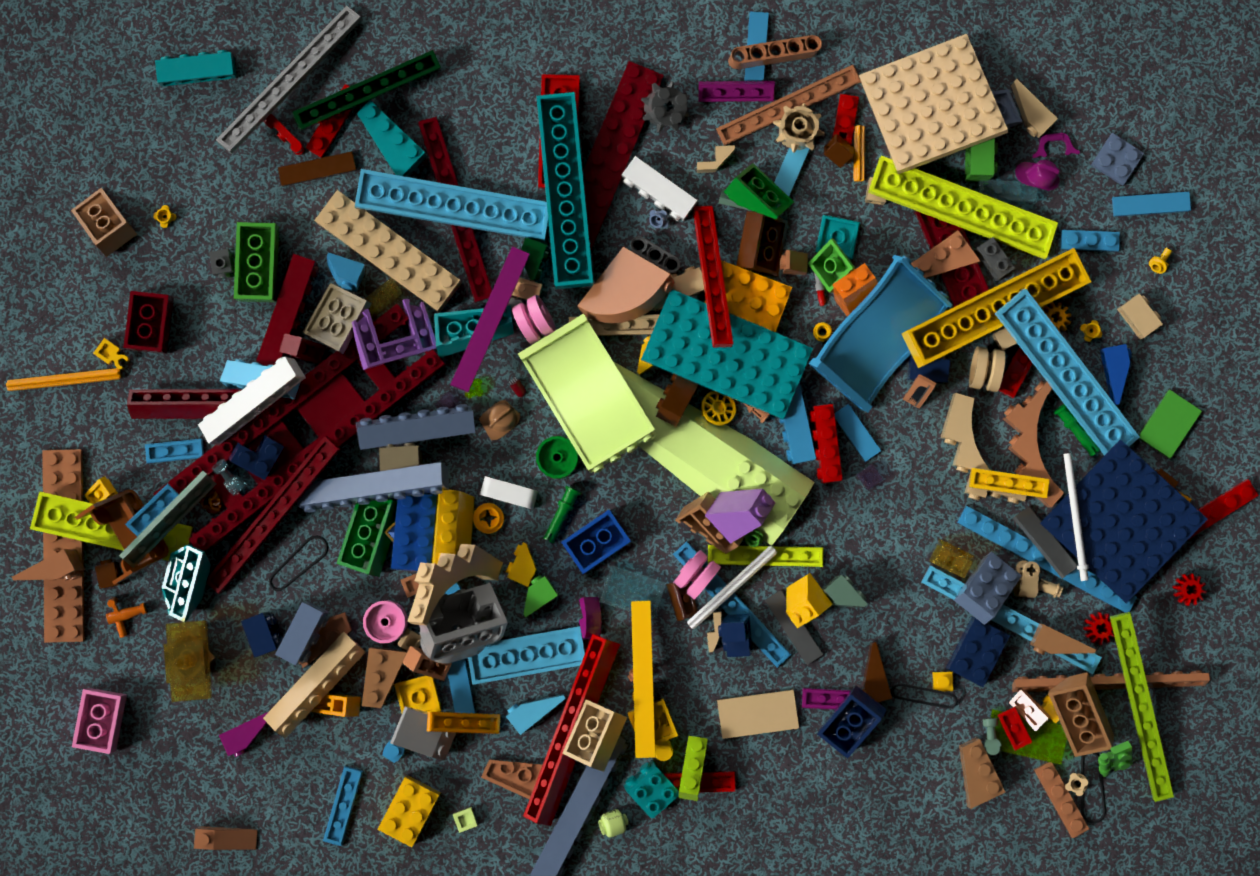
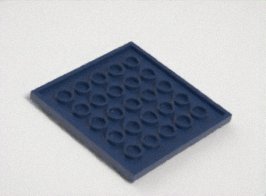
(1127, 521)

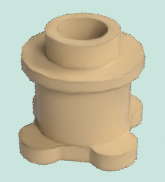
(1071, 786)

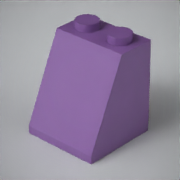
(739, 512)

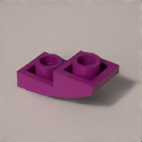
(591, 619)

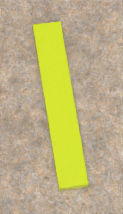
(785, 556)

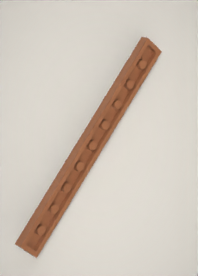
(1117, 681)

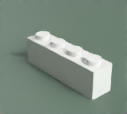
(659, 189)

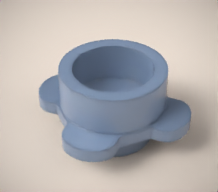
(655, 222)

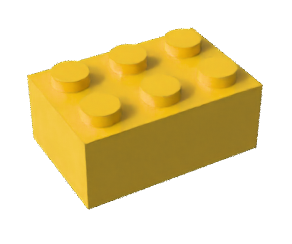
(409, 811)

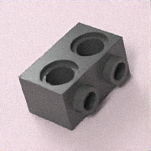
(994, 259)

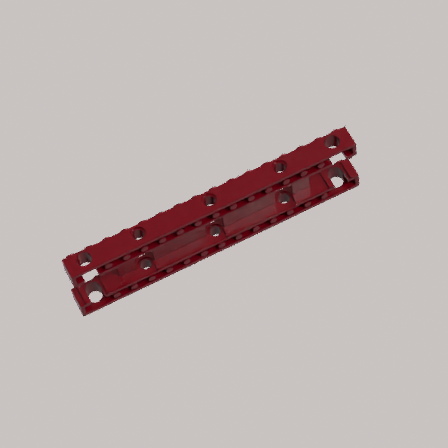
(329, 408)

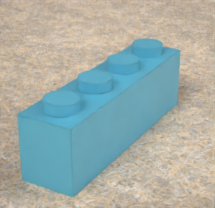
(239, 373)

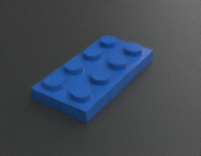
(413, 532)

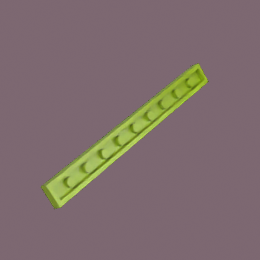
(1141, 706)

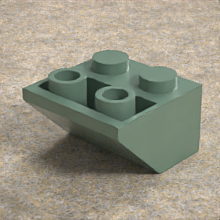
(842, 593)

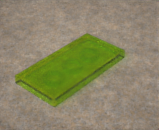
(1046, 745)

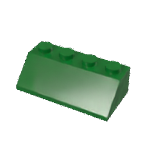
(365, 540)

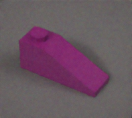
(242, 736)

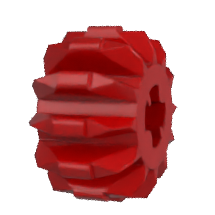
(1193, 581)
(1099, 636)

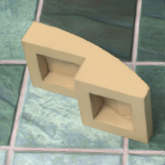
(713, 637)

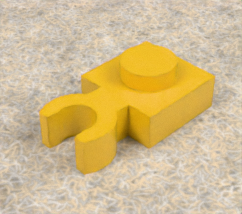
(109, 352)

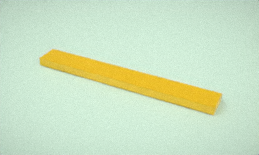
(643, 679)

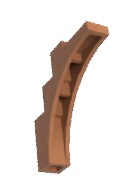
(1025, 445)

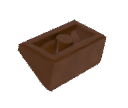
(682, 603)

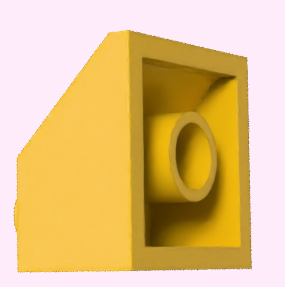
(805, 600)

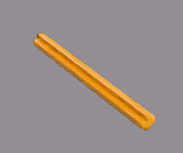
(63, 379)

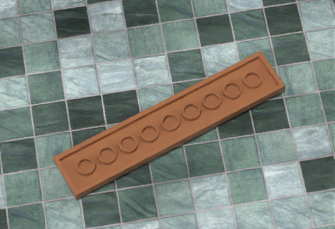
(63, 598)

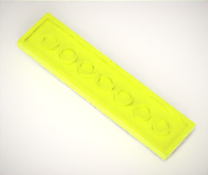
(57, 517)

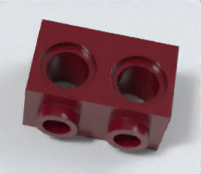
(302, 348)

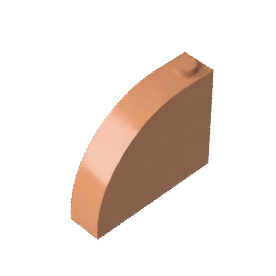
(626, 289)

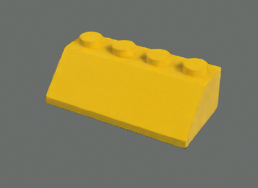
(452, 522)

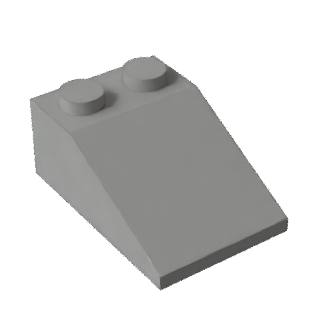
(413, 735)

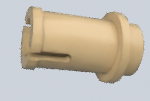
(1050, 588)

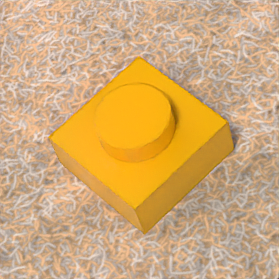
(942, 681)

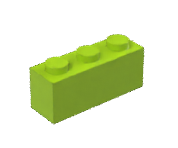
(693, 768)

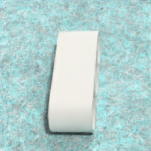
(508, 492)

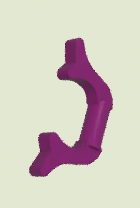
(1055, 137)

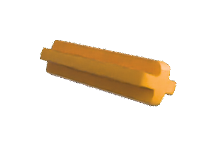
(859, 153)

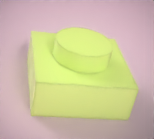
(465, 819)

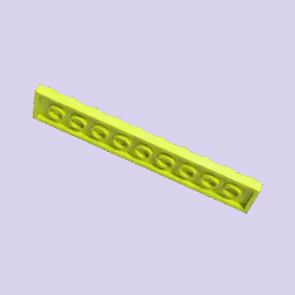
(964, 208)

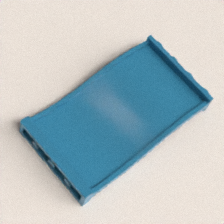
(870, 341)

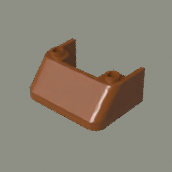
(117, 512)

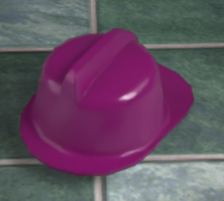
(1040, 174)

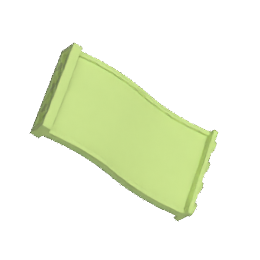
(587, 394)

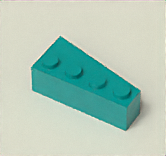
(397, 148)
(456, 328)

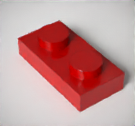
(1014, 728)

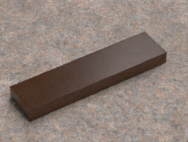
(317, 169)

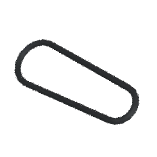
(302, 572)
(1102, 793)

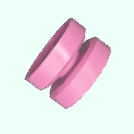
(533, 319)
(695, 573)
(396, 618)

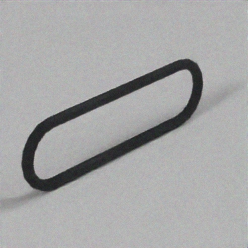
(925, 689)

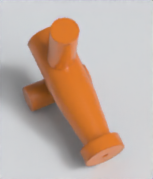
(119, 616)

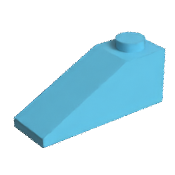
(528, 713)

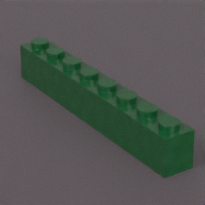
(366, 90)

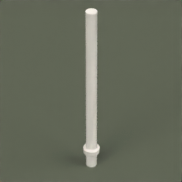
(1076, 518)

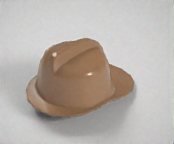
(499, 419)

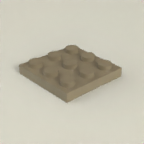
(334, 317)

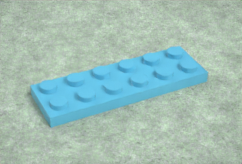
(528, 655)

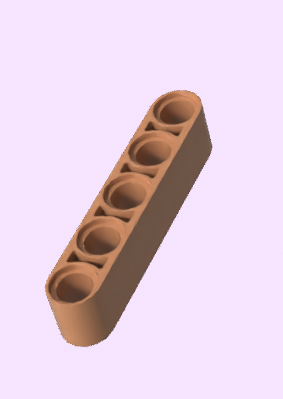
(781, 46)

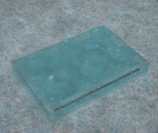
(627, 586)

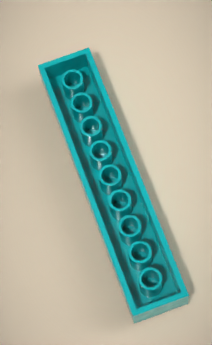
(564, 190)

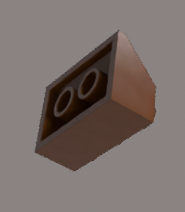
(762, 243)

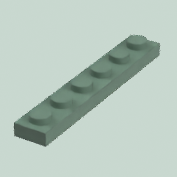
(167, 519)

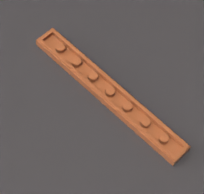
(774, 111)

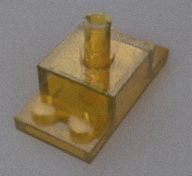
(187, 661)

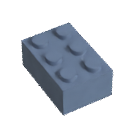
(987, 588)
(302, 633)

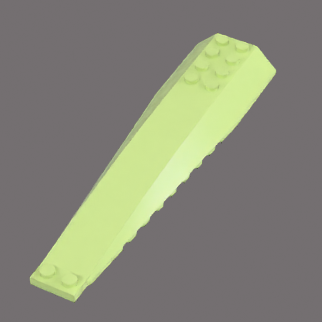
(719, 458)

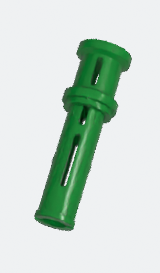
(1071, 423)
(565, 505)

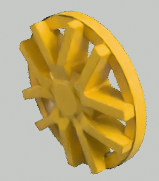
(718, 408)

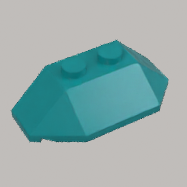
(185, 581)

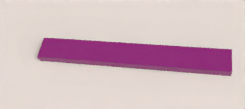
(490, 319)

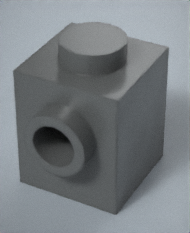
(222, 263)

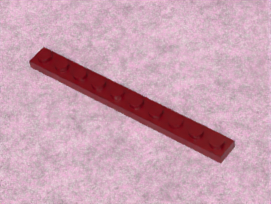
(463, 236)
(273, 514)

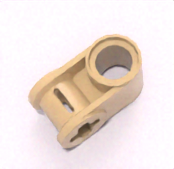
(1028, 583)

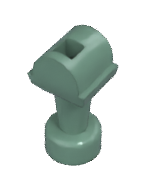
(991, 744)

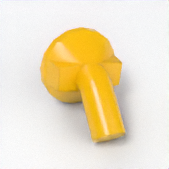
(1159, 264)

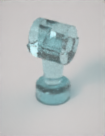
(232, 482)

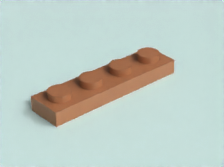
(1061, 799)

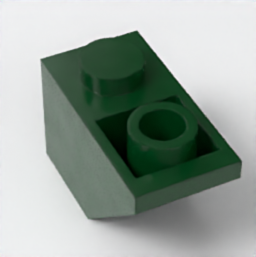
(538, 254)

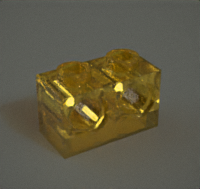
(951, 558)

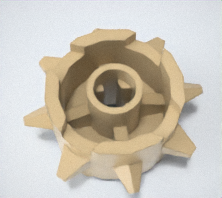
(798, 117)

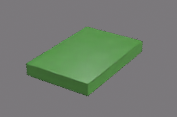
(1169, 424)

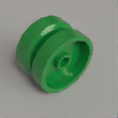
(561, 468)

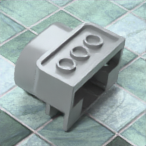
(463, 625)

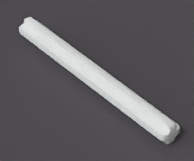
(732, 587)

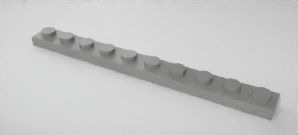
(288, 79)

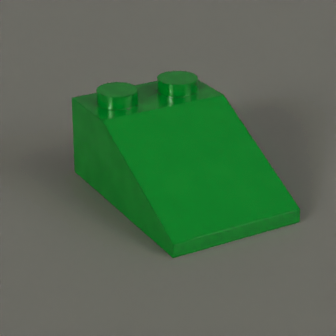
(758, 193)

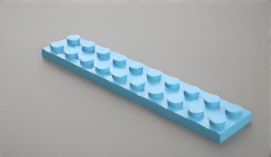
(451, 205)
(1065, 372)

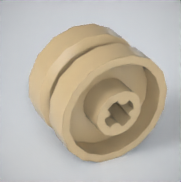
(987, 369)

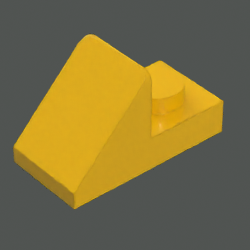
(100, 490)

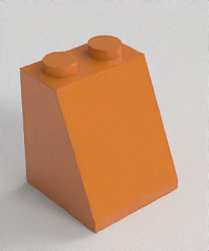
(854, 288)

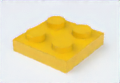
(418, 694)

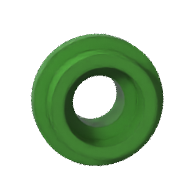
(754, 538)

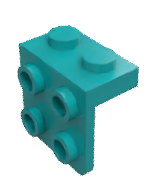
(651, 789)

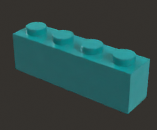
(195, 69)

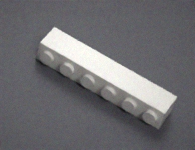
(251, 400)

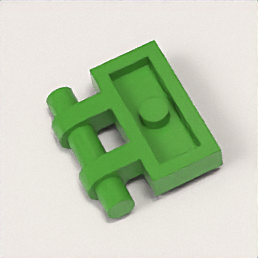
(1118, 759)

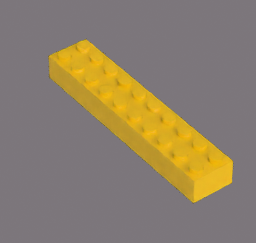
(977, 315)

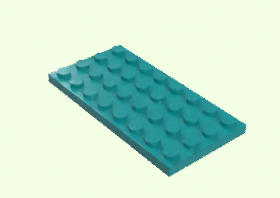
(756, 370)

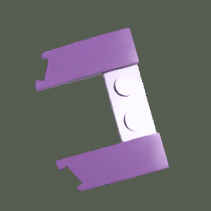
(375, 354)

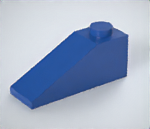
(1116, 366)

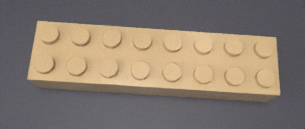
(388, 251)

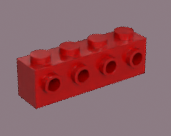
(827, 443)

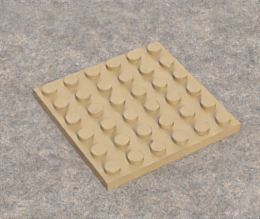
(933, 104)

